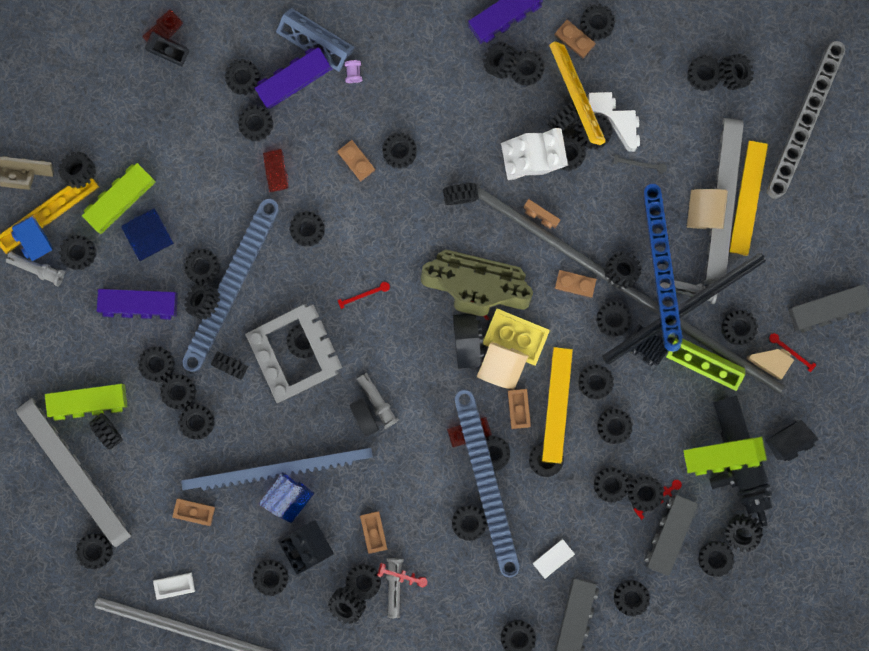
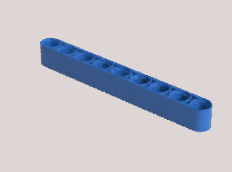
(662, 275)

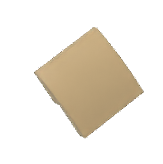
(707, 208)
(502, 366)

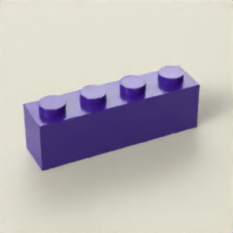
(500, 16)
(293, 78)
(137, 303)

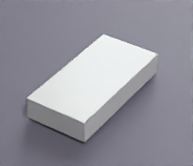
(553, 558)
(174, 586)

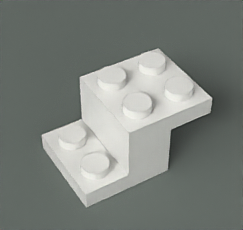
(534, 154)

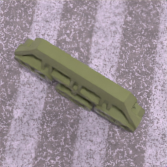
(482, 289)

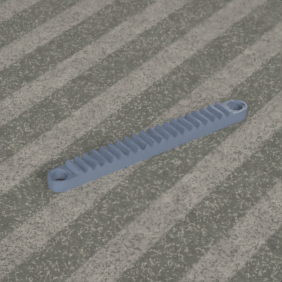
(231, 284)
(272, 470)
(487, 483)

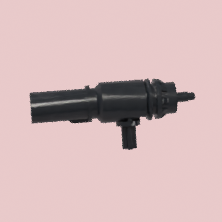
(750, 480)

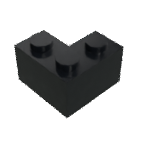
(468, 341)

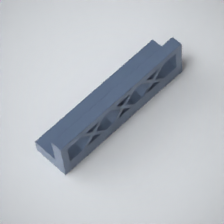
(316, 35)

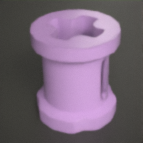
(353, 71)

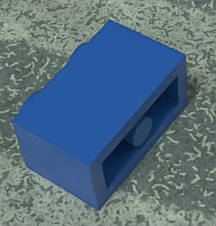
(32, 238)

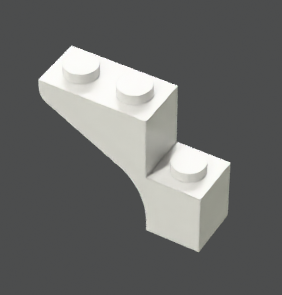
(622, 121)

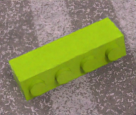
(118, 198)
(708, 364)
(86, 401)
(724, 455)

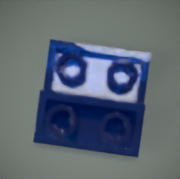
(147, 234)
(286, 498)

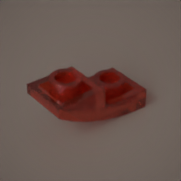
(166, 25)
(275, 170)
(457, 437)

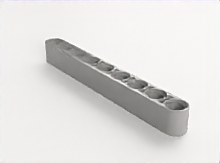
(811, 113)
(726, 180)
(75, 476)

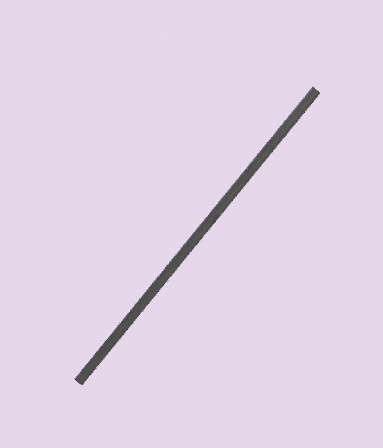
(631, 291)

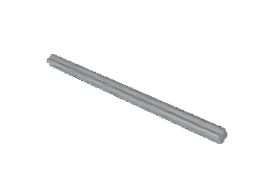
(175, 626)

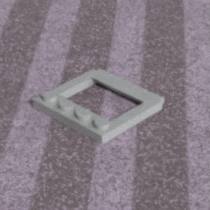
(267, 359)

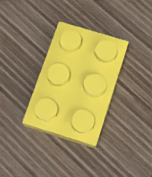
(516, 334)

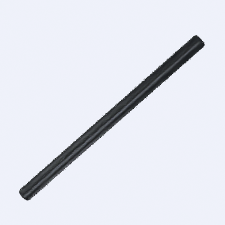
(685, 307)

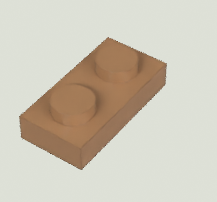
(575, 39)
(356, 160)
(547, 218)
(575, 283)
(519, 409)
(193, 512)
(373, 532)

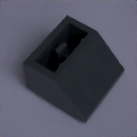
(791, 440)
(306, 547)

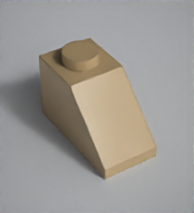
(773, 362)

